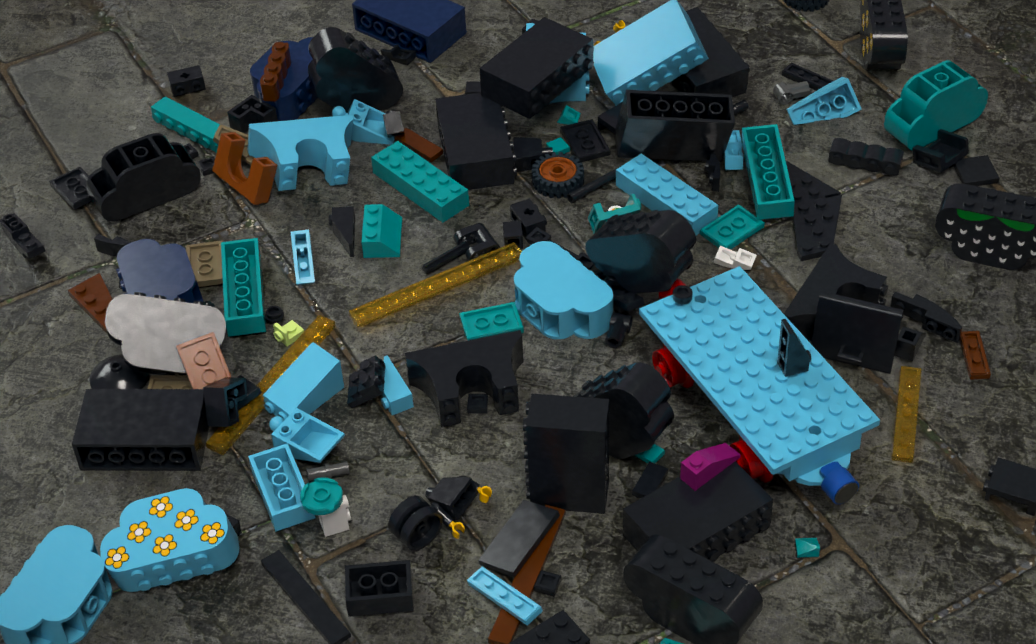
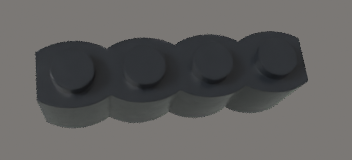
(870, 157)

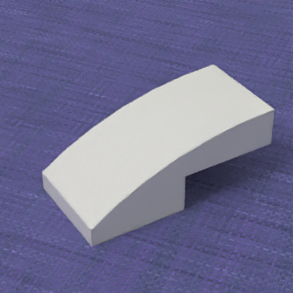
(733, 259)

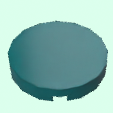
(321, 496)

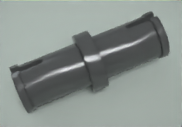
(328, 471)

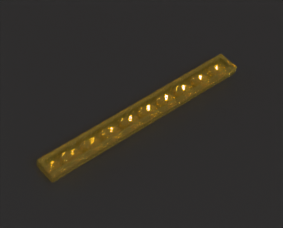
(435, 284)
(226, 436)

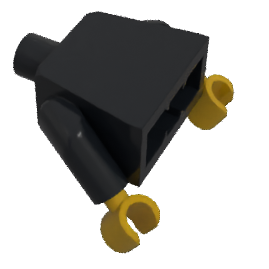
(453, 497)

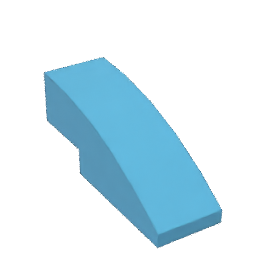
(733, 154)

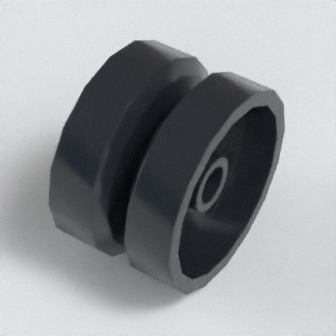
(415, 523)

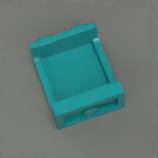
(598, 217)

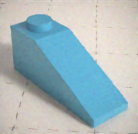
(302, 257)
(396, 393)

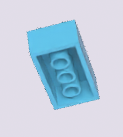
(280, 486)

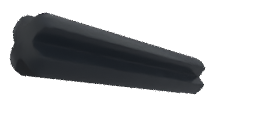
(445, 258)

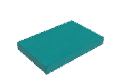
(732, 228)
(491, 321)

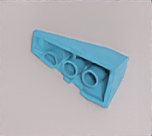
(827, 103)

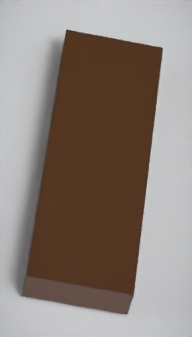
(419, 145)
(974, 355)

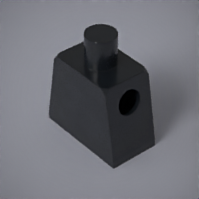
(528, 151)

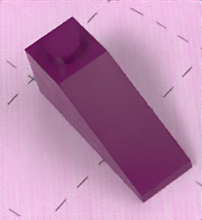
(706, 464)

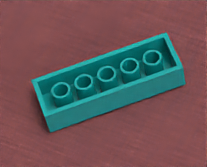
(767, 172)
(420, 181)
(243, 287)

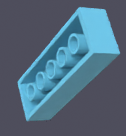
(664, 191)

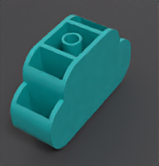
(932, 101)

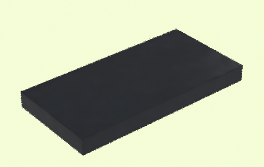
(519, 538)

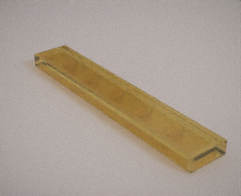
(906, 414)

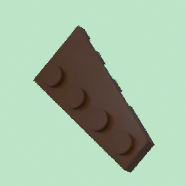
(92, 298)

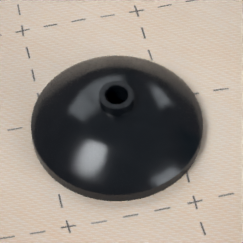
(115, 374)

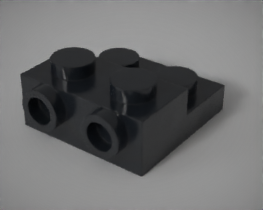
(366, 382)

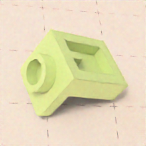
(288, 333)

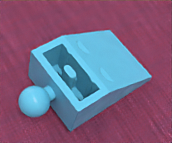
(367, 123)
(306, 435)

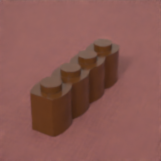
(275, 72)

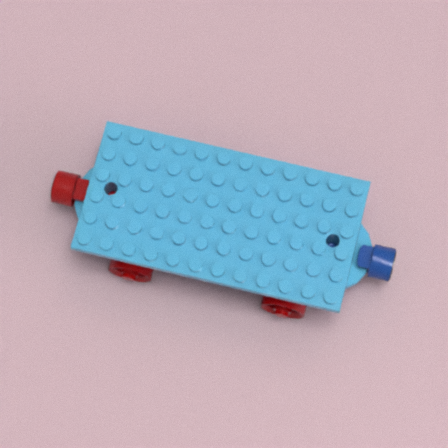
(730, 349)

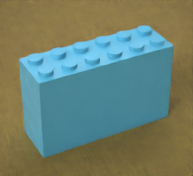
(648, 52)

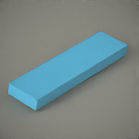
(504, 595)

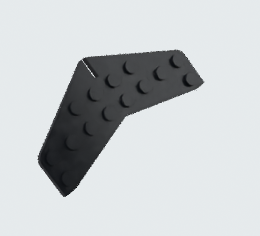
(814, 213)

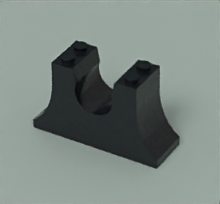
(835, 276)
(465, 367)

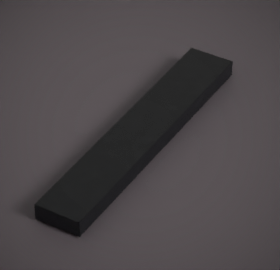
(305, 598)

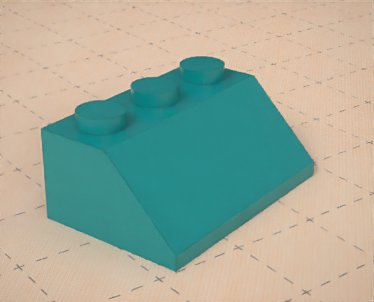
(381, 232)

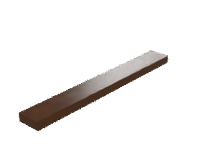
(506, 624)

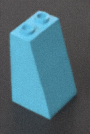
(306, 383)

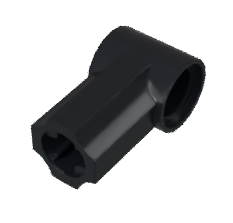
(619, 326)

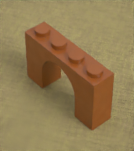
(228, 167)

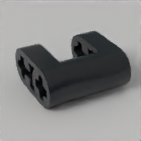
(477, 234)

